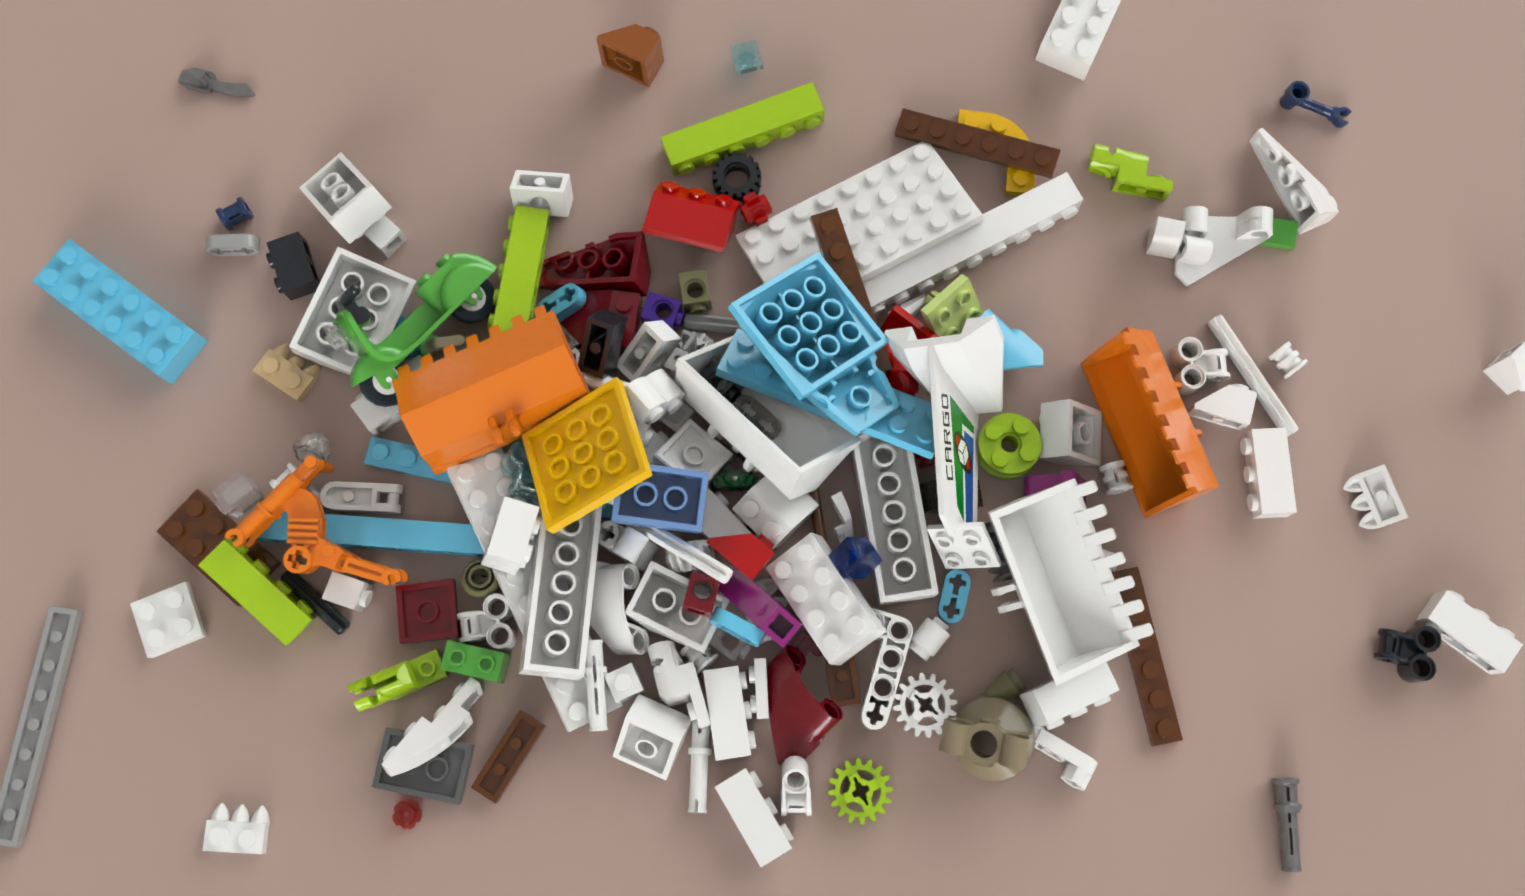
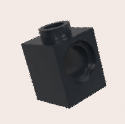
(730, 391)

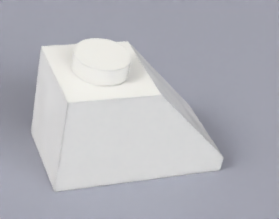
(1509, 369)
(1227, 407)

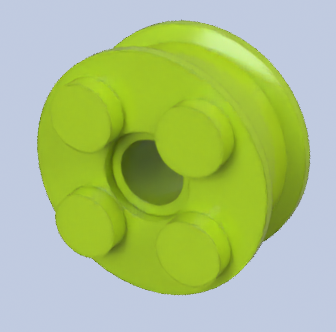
(1021, 434)

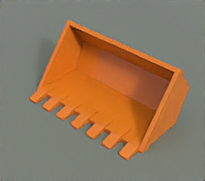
(1148, 421)

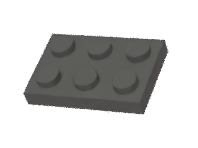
(437, 779)

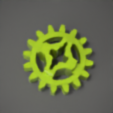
(872, 785)

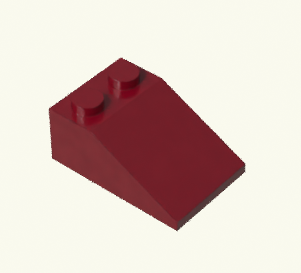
(618, 302)

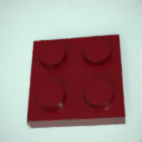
(427, 611)

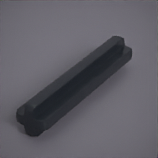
(321, 607)

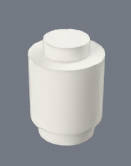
(929, 638)

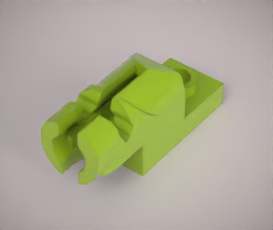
(1128, 173)
(399, 680)

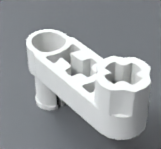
(1078, 764)

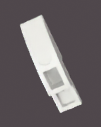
(427, 739)

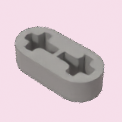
(232, 244)

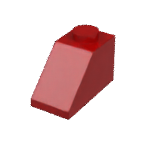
(745, 552)

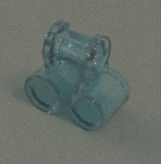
(519, 470)

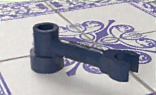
(1297, 95)

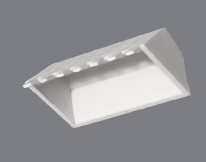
(1066, 579)

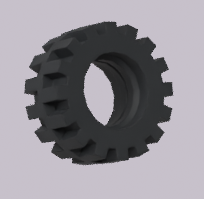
(736, 163)

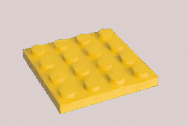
(585, 455)

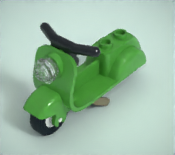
(454, 288)

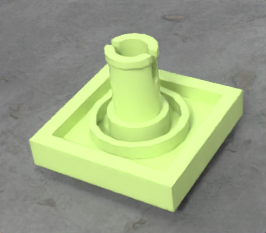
(951, 307)

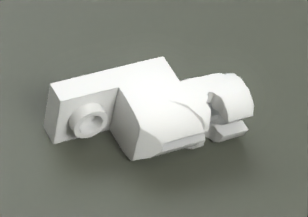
(677, 681)

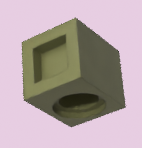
(695, 280)

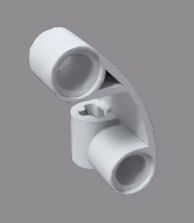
(608, 609)

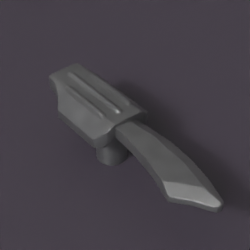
(206, 82)

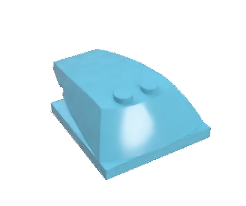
(820, 343)

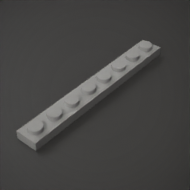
(36, 723)

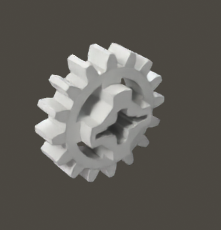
(933, 695)

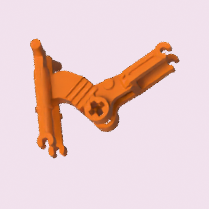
(307, 529)

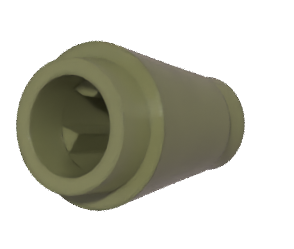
(1006, 686)

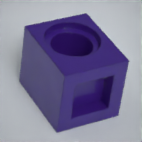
(657, 303)

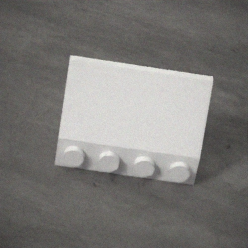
(381, 292)

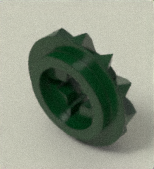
(734, 481)

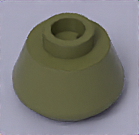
(474, 575)

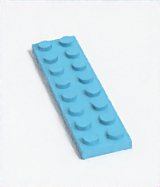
(905, 427)

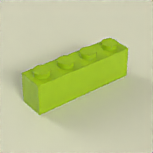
(257, 591)

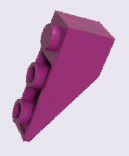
(760, 607)

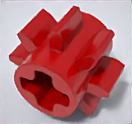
(755, 209)

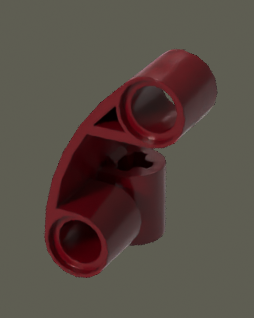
(795, 715)

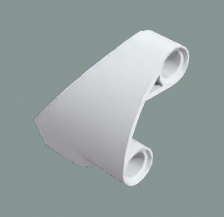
(1217, 240)

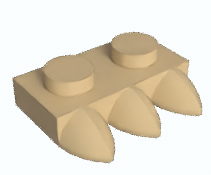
(287, 374)

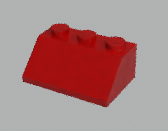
(691, 216)

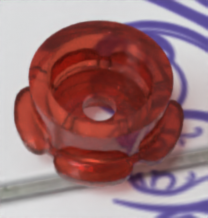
(414, 810)

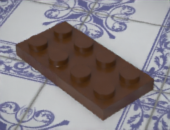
(199, 528)

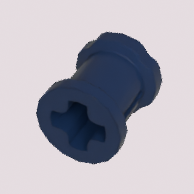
(234, 213)

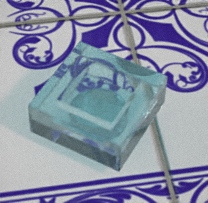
(746, 57)

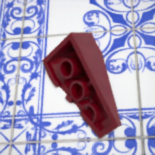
(609, 265)

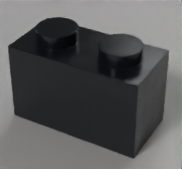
(293, 266)
(602, 343)

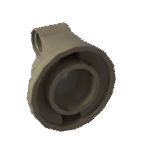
(1005, 722)

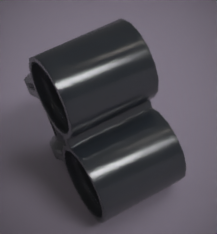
(1405, 649)

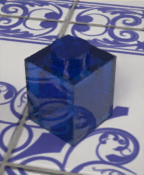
(855, 557)

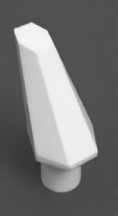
(913, 306)

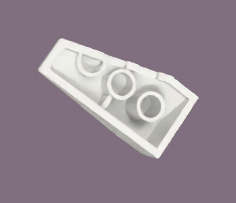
(1297, 188)

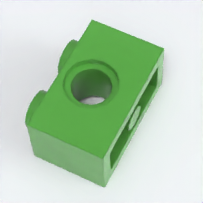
(475, 662)

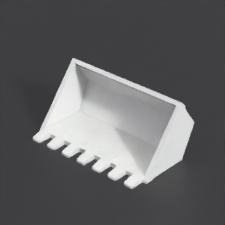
(795, 459)

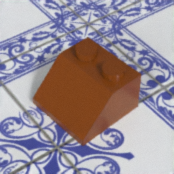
(632, 52)

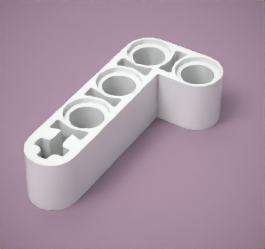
(883, 672)

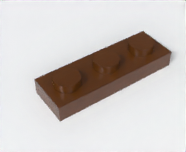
(508, 756)

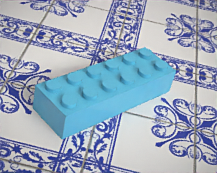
(120, 311)

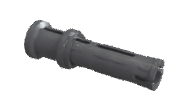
(1287, 808)

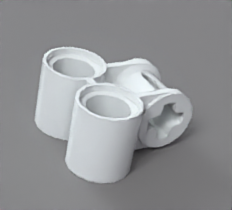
(1202, 367)
(627, 544)
(484, 625)

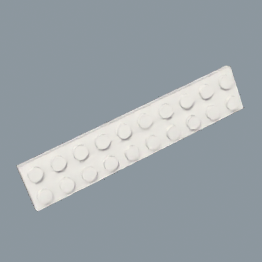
(481, 491)

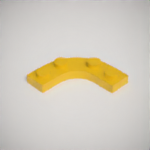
(1016, 181)

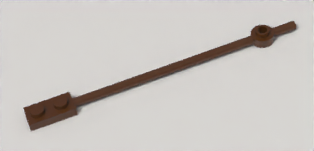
(841, 678)

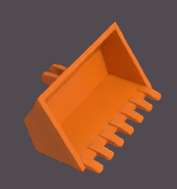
(488, 390)

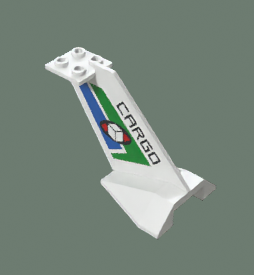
(963, 381)

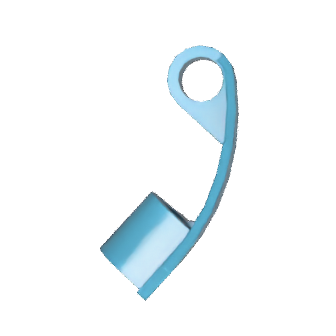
(1018, 348)

